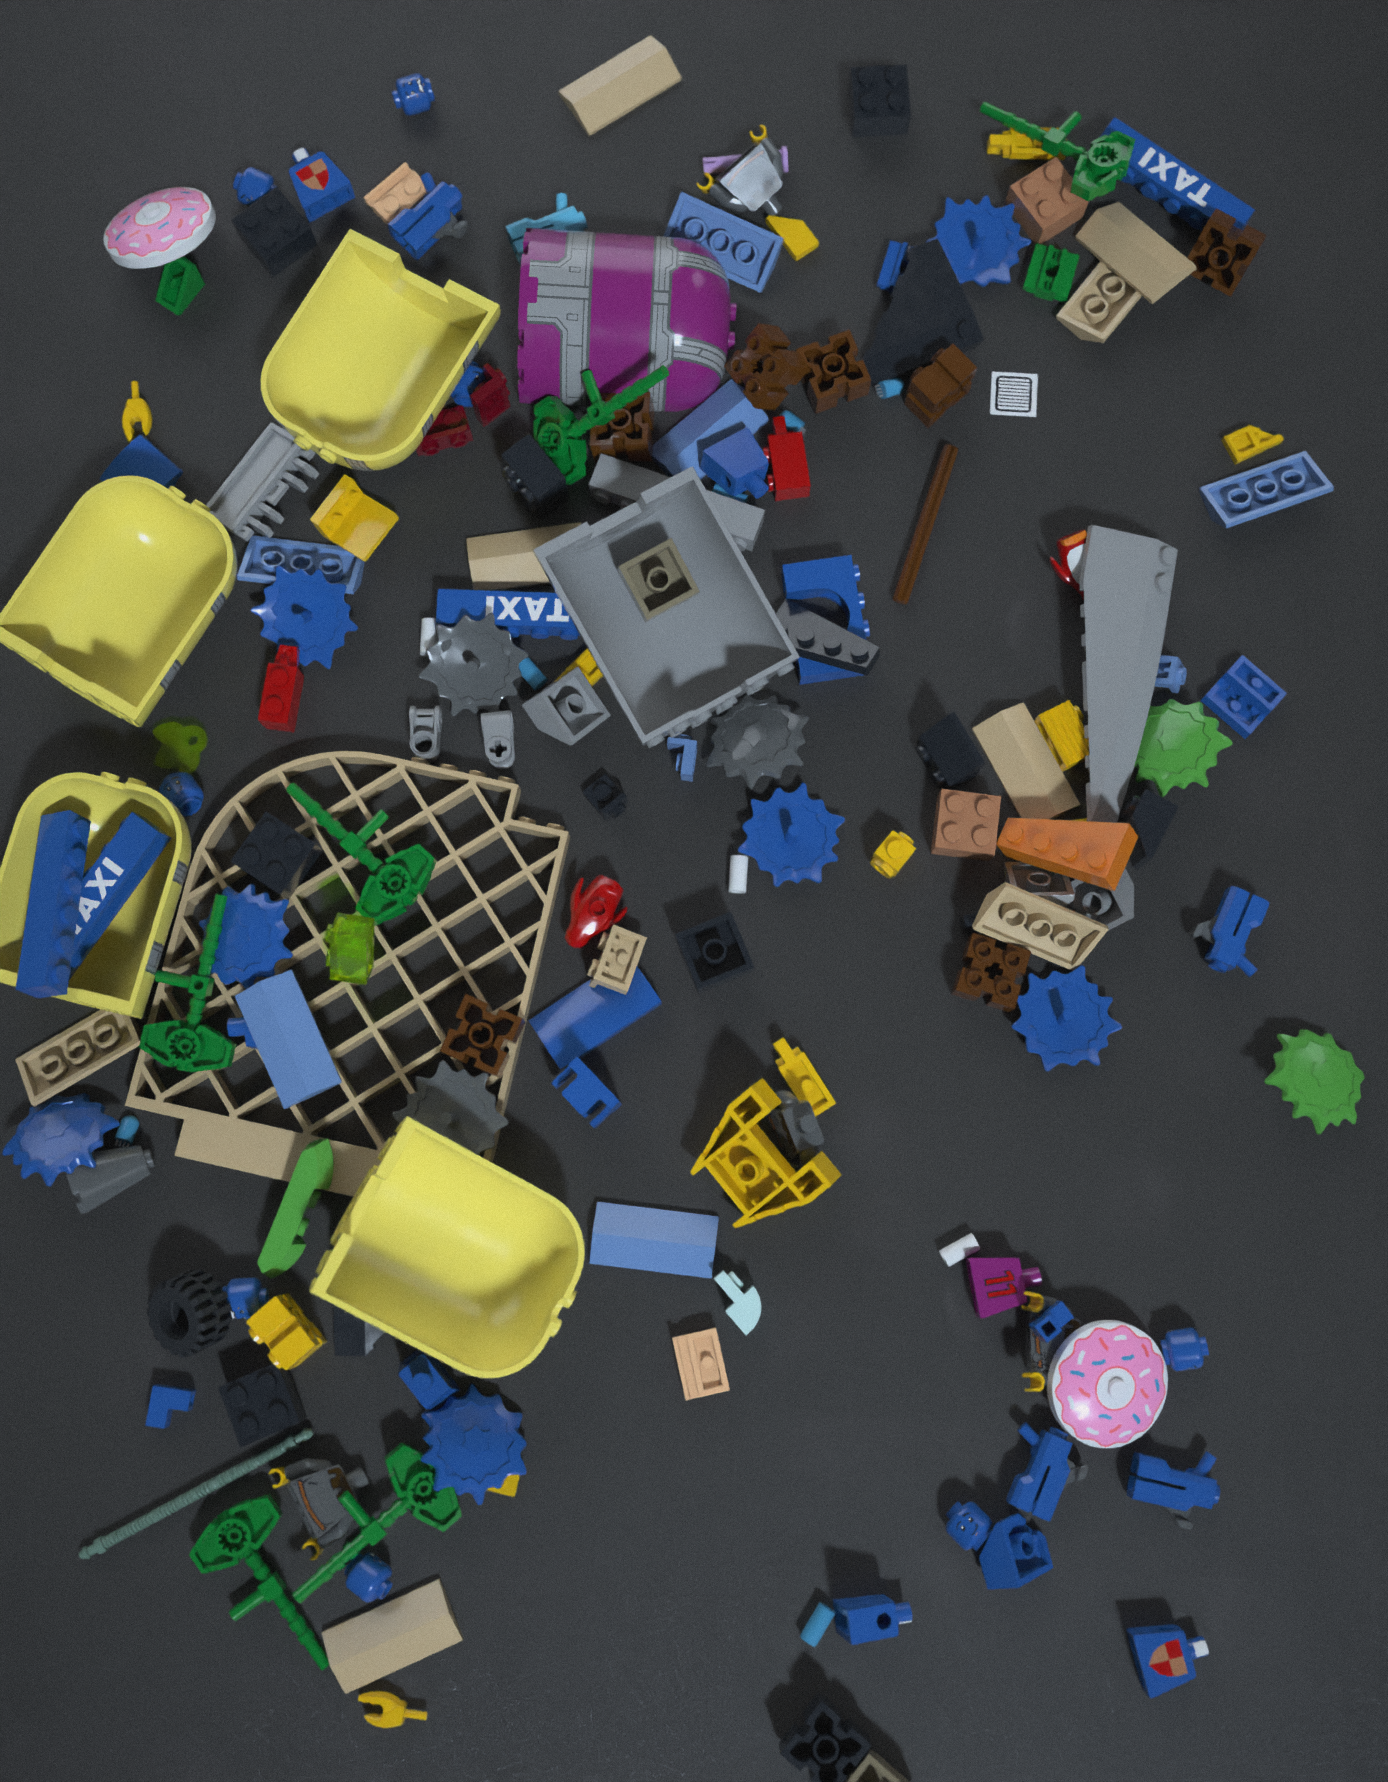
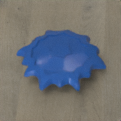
(980, 240)
(305, 614)
(791, 836)
(249, 937)
(1064, 1019)
(59, 1136)
(473, 1443)

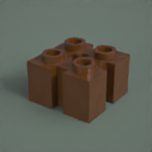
(1240, 247)
(766, 367)
(846, 375)
(939, 385)
(627, 433)
(974, 981)
(476, 1017)

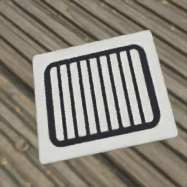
(1013, 394)

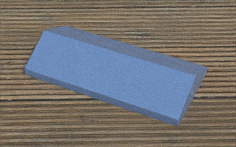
(741, 247)
(708, 424)
(1264, 490)
(267, 553)
(288, 1038)
(654, 1240)

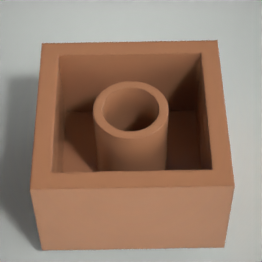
(1045, 202)
(966, 825)

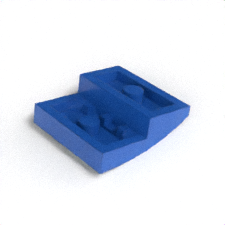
(143, 460)
(1243, 697)

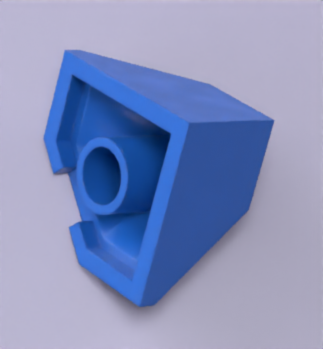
(1014, 1554)

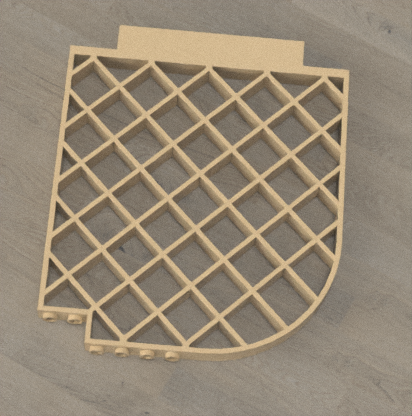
(276, 1151)

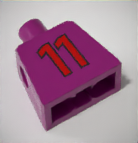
(999, 1283)

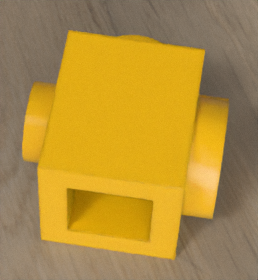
(892, 854)

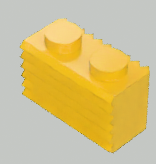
(1064, 734)

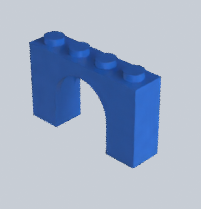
(829, 579)

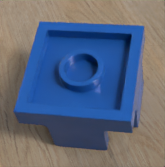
(586, 1092)

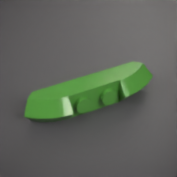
(284, 1240)

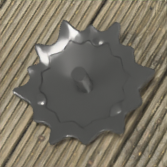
(474, 664)
(757, 739)
(455, 1108)

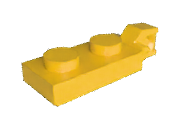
(1018, 146)
(802, 1077)

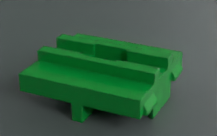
(1042, 261)

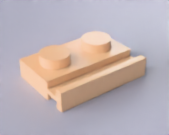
(397, 192)
(700, 1363)

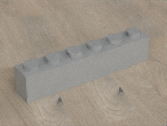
(623, 482)

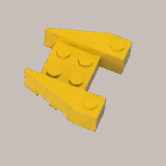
(752, 1166)

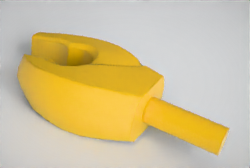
(134, 411)
(393, 1707)

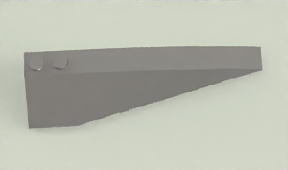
(1125, 616)

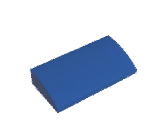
(591, 1017)

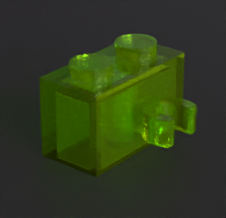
(350, 948)

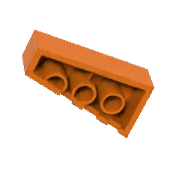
(1071, 848)

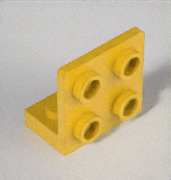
(353, 519)

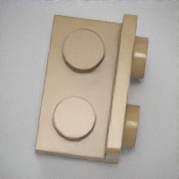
(617, 959)

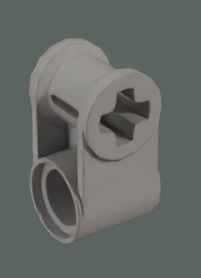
(425, 727)
(498, 734)

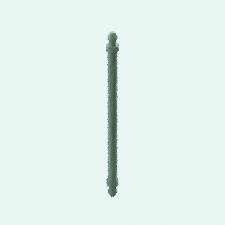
(103, 1543)

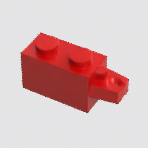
(787, 462)
(282, 691)

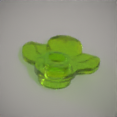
(176, 746)

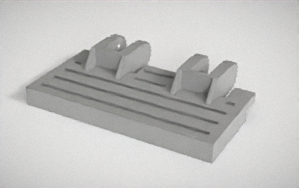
(259, 480)

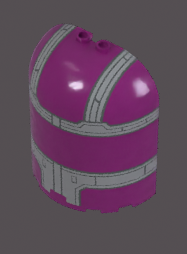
(622, 313)

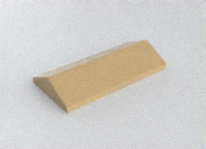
(620, 85)
(1134, 251)
(1098, 305)
(508, 558)
(1025, 764)
(1038, 926)
(77, 1053)
(391, 1636)

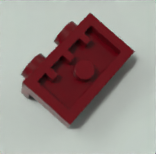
(490, 398)
(447, 431)

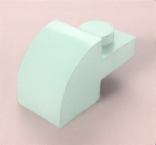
(745, 1307)

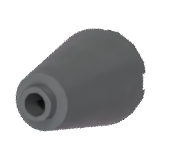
(114, 1173)

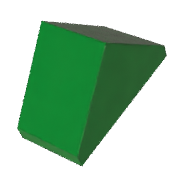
(179, 285)

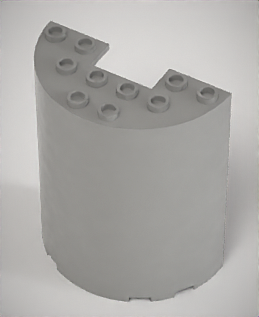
(691, 656)

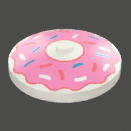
(159, 227)
(1107, 1383)

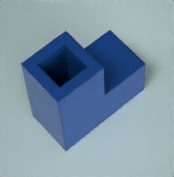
(1050, 1321)
(164, 1400)

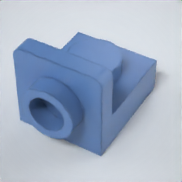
(1170, 673)
(686, 761)

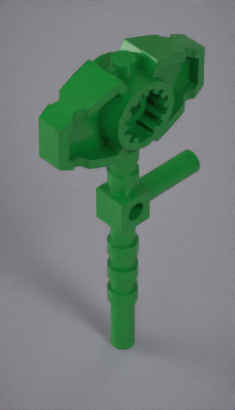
(1095, 170)
(561, 432)
(396, 882)
(185, 1042)
(414, 1486)
(235, 1537)

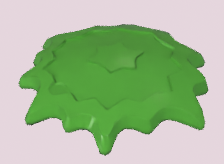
(1178, 746)
(1317, 1078)

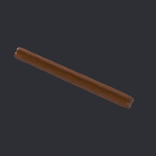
(925, 524)

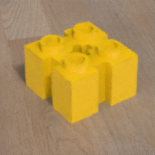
(285, 1332)

